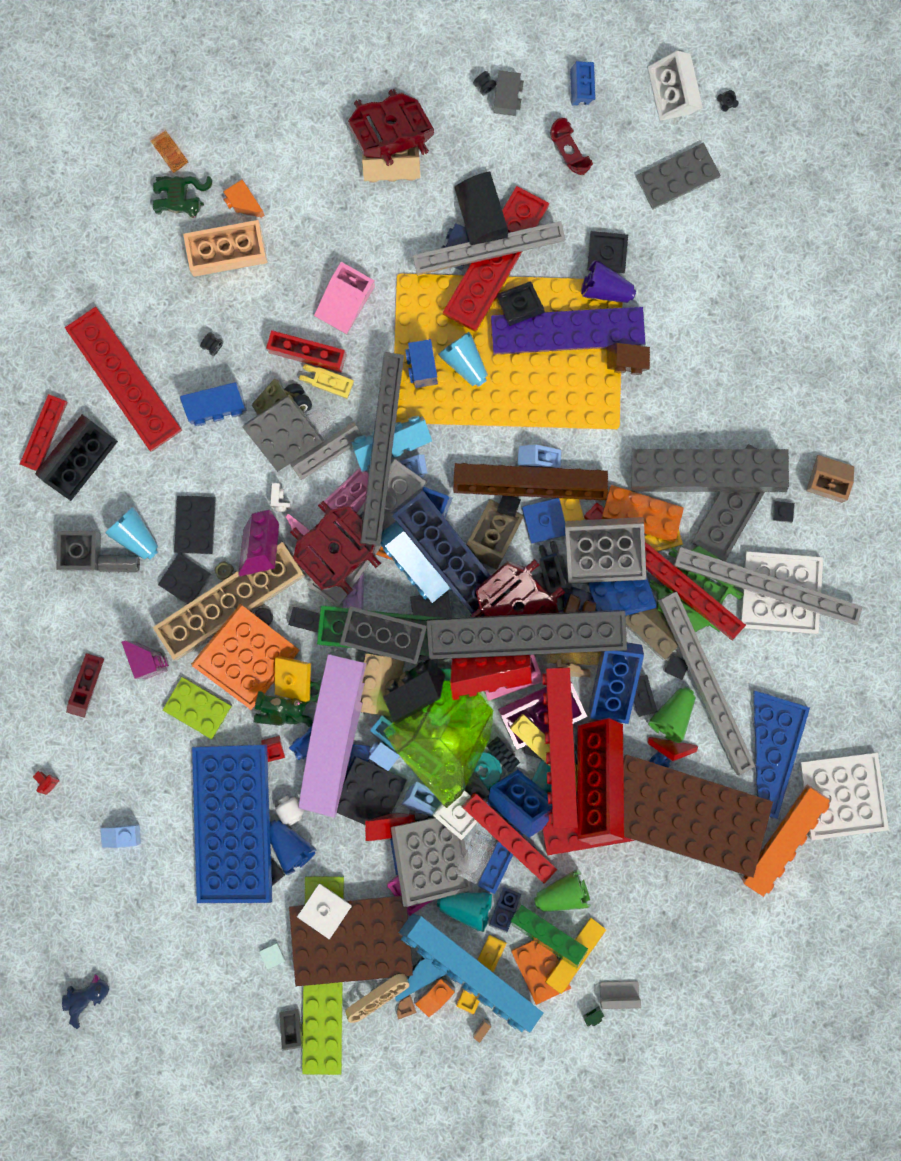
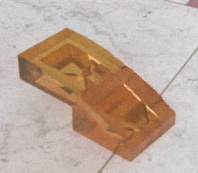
(169, 151)

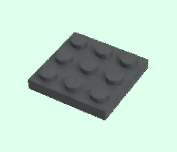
(283, 433)

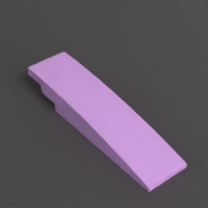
(332, 735)

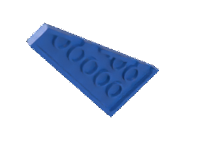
(777, 740)

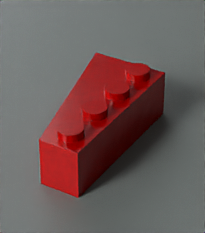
(489, 673)

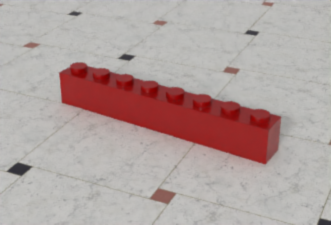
(561, 748)

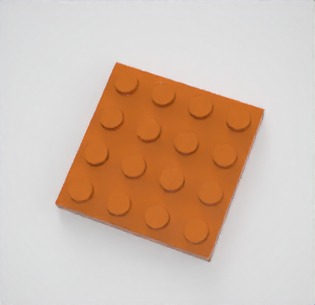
(243, 656)

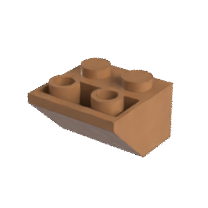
(831, 479)

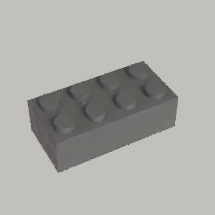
(383, 635)

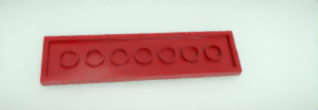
(486, 277)
(123, 379)

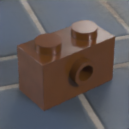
(628, 358)

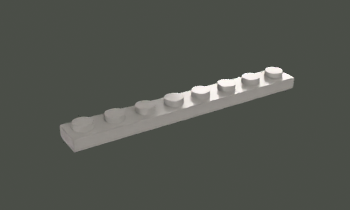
(467, 253)

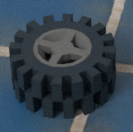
(503, 754)

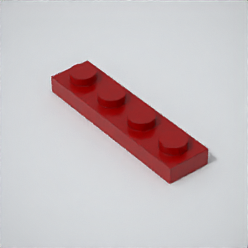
(43, 432)

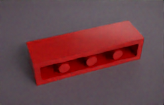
(306, 351)

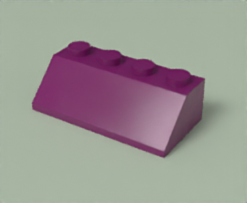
(534, 709)

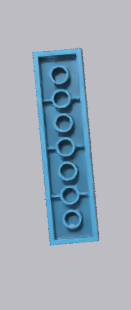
(471, 973)

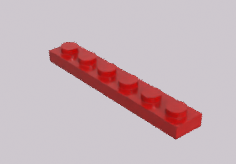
(509, 838)

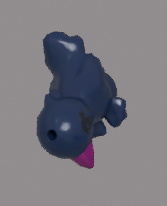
(77, 1000)

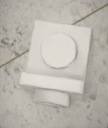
(277, 494)

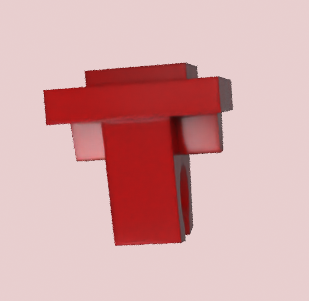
(46, 783)

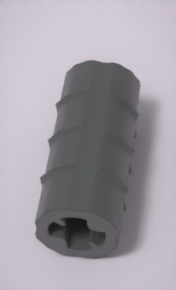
(118, 563)

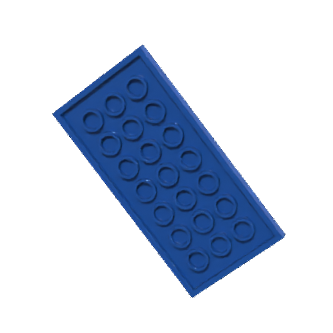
(232, 824)

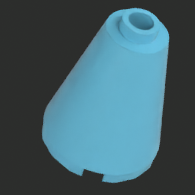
(465, 360)
(133, 535)

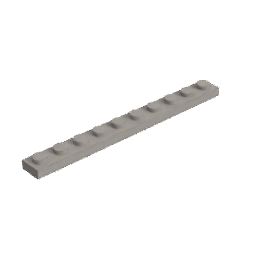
(768, 586)
(706, 683)

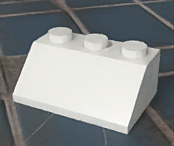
(675, 86)

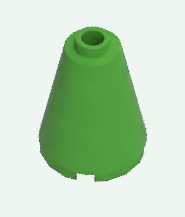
(674, 715)
(564, 894)

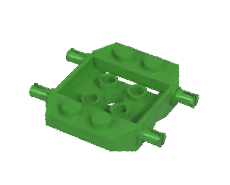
(717, 592)

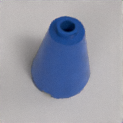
(289, 847)

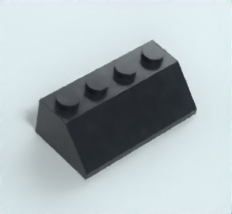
(76, 457)

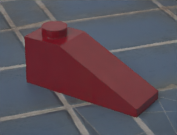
(84, 685)

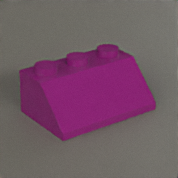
(259, 543)
(144, 660)

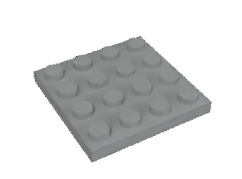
(427, 861)

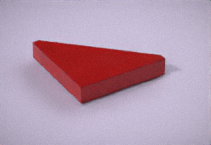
(672, 749)

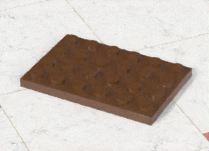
(360, 949)

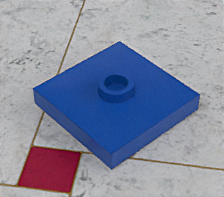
(544, 520)

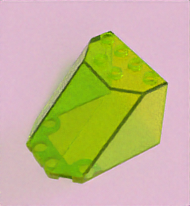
(444, 742)

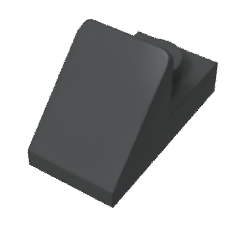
(290, 1030)

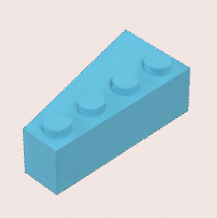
(406, 436)

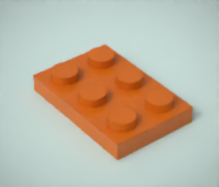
(536, 966)

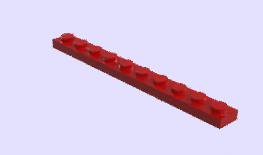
(685, 587)

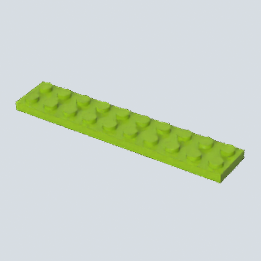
(322, 1007)

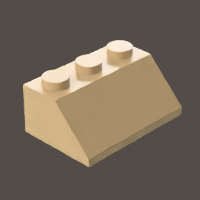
(405, 166)
(376, 675)

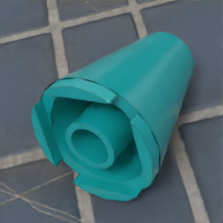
(467, 908)

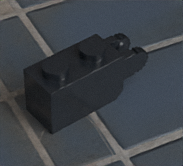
(554, 569)

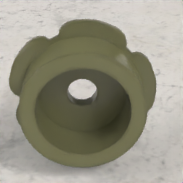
(219, 570)

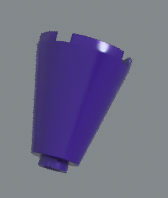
(606, 285)

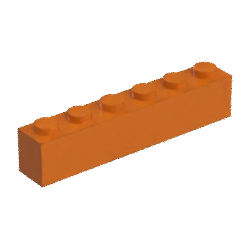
(786, 839)

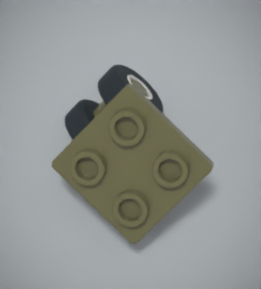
(275, 392)

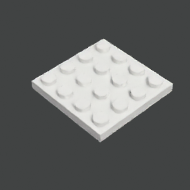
(774, 615)
(854, 794)

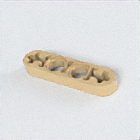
(377, 998)

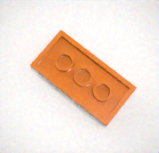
(660, 517)

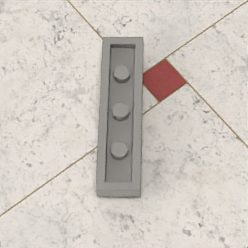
(326, 451)

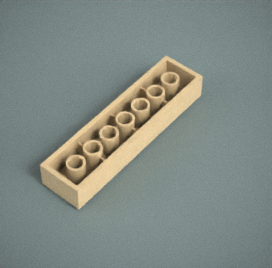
(206, 614)

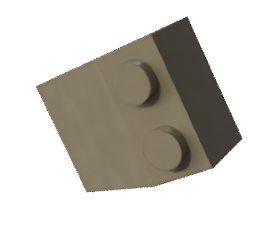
(493, 535)

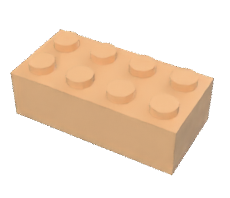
(225, 248)

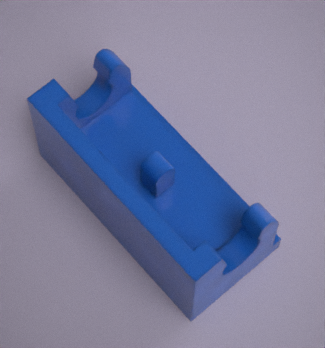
(582, 83)

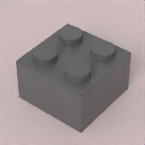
(78, 550)

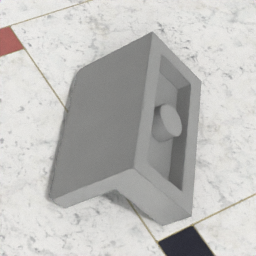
(620, 995)

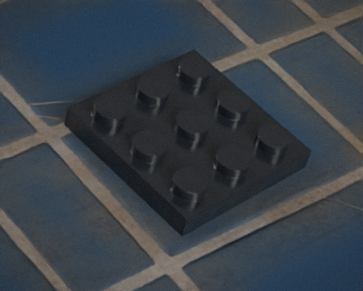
(369, 791)

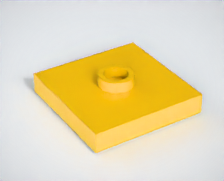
(292, 678)

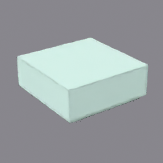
(272, 956)

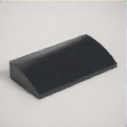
(481, 209)

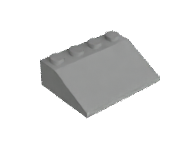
(605, 550)

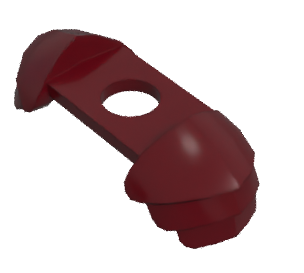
(561, 136)

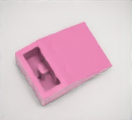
(344, 297)

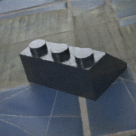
(414, 690)

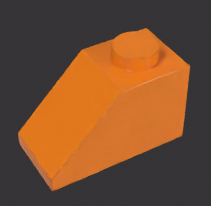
(242, 200)
(435, 996)

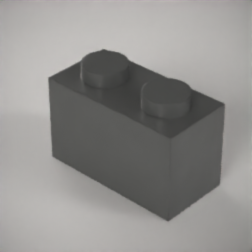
(507, 93)

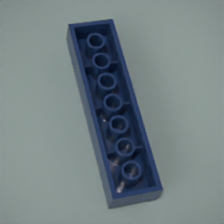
(443, 548)

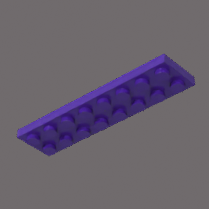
(569, 331)

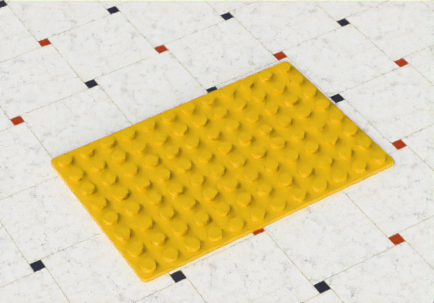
(520, 388)

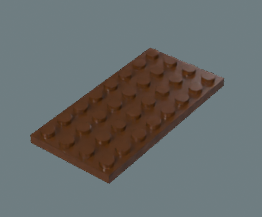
(693, 816)

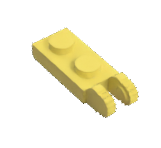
(328, 381)

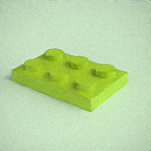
(197, 708)

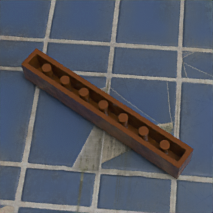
(530, 481)

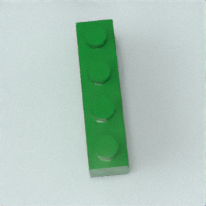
(549, 936)

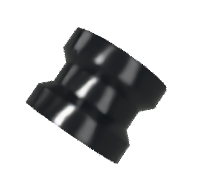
(484, 83)
(211, 344)

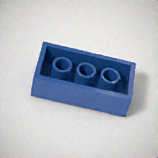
(616, 683)

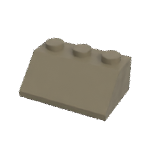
(653, 631)

